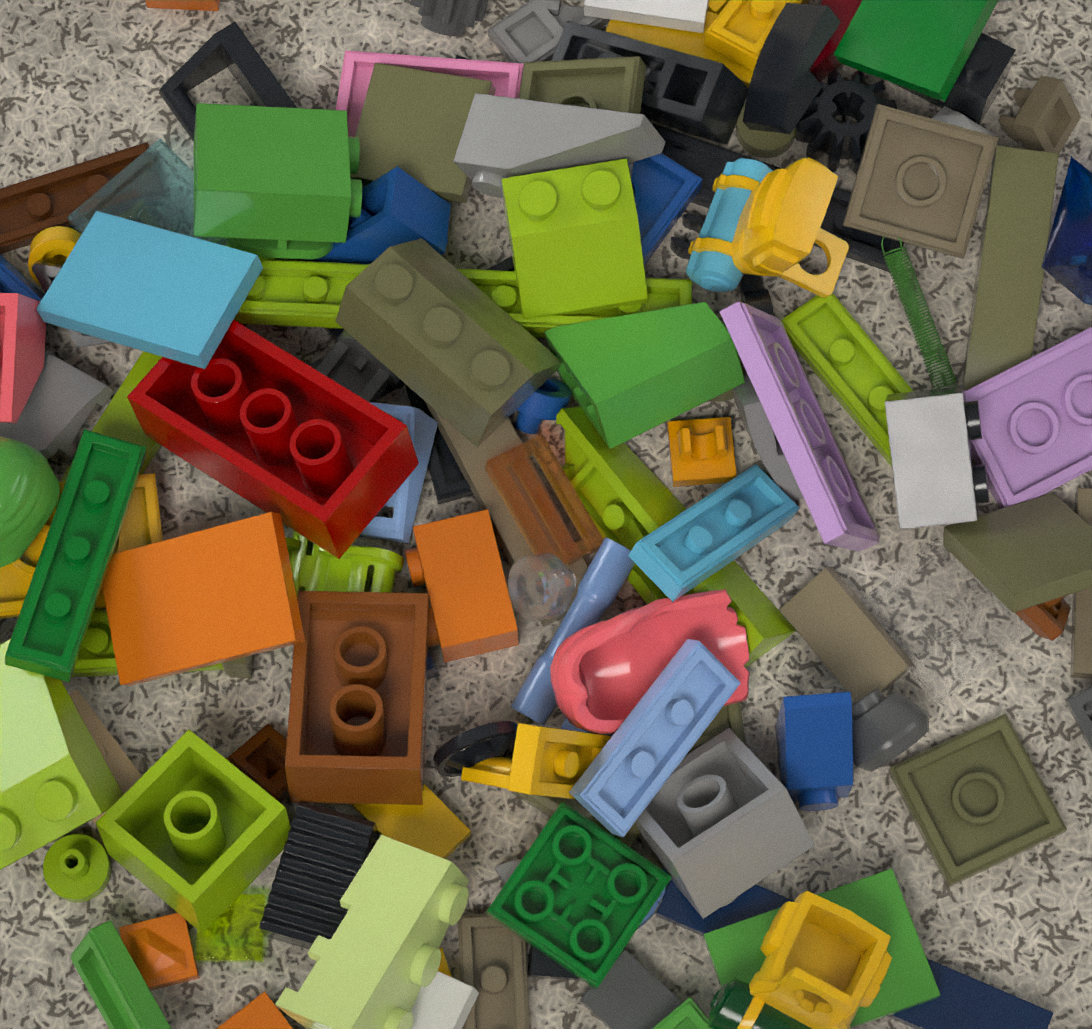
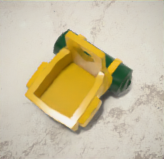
(814, 974)

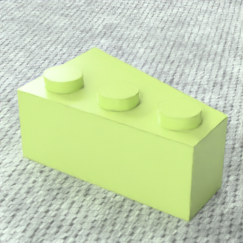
(383, 944)

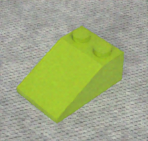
(47, 764)

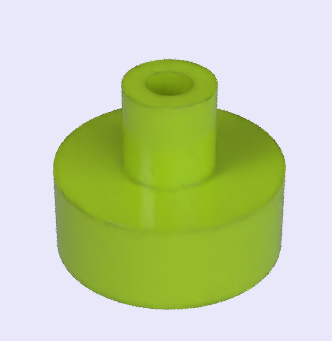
(85, 879)

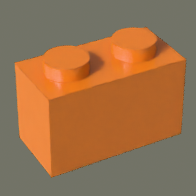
(464, 585)

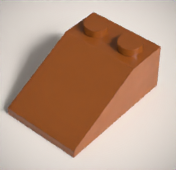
(359, 699)

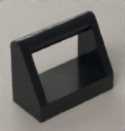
(229, 50)

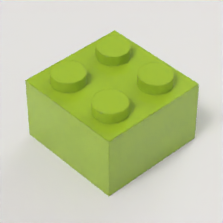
(195, 830)

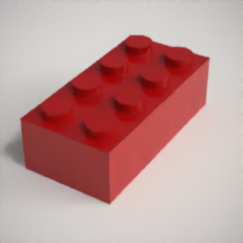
(279, 436)

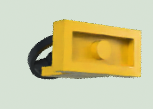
(543, 760)

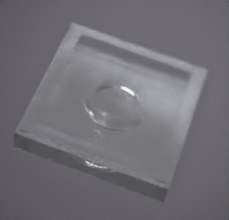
(943, 620)

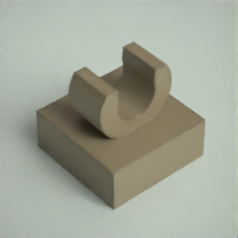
(1044, 117)

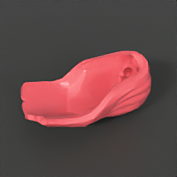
(613, 663)

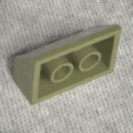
(444, 338)

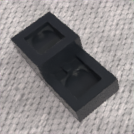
(782, 78)

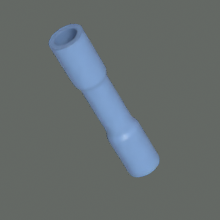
(594, 595)

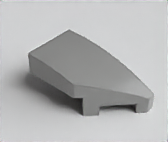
(764, 438)

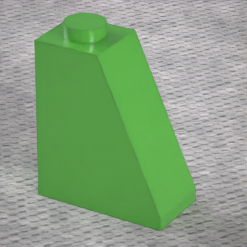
(645, 366)

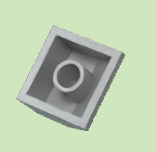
(722, 824)

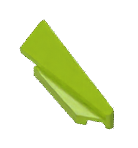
(632, 502)

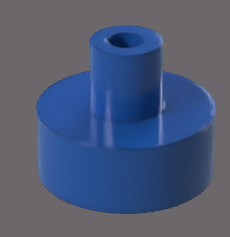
(542, 405)

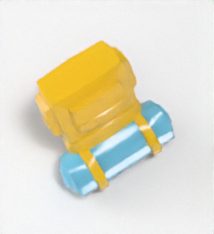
(766, 225)

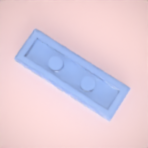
(655, 737)

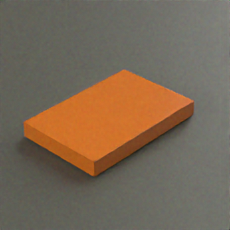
(201, 599)

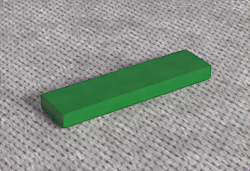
(75, 556)

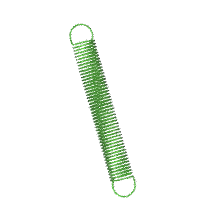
(911, 300)

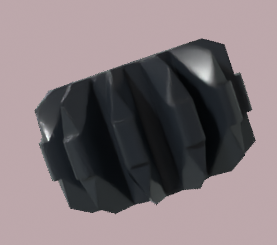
(844, 99)

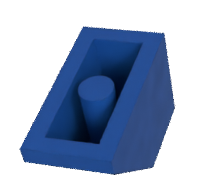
(393, 213)
(816, 748)

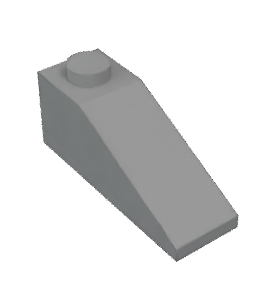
(528, 137)

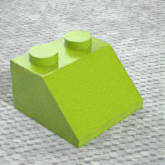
(575, 239)

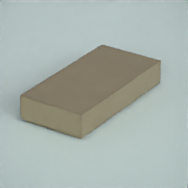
(846, 635)

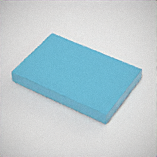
(150, 289)

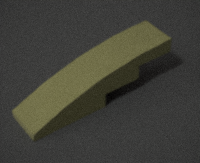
(1010, 262)

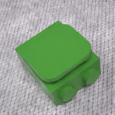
(274, 178)

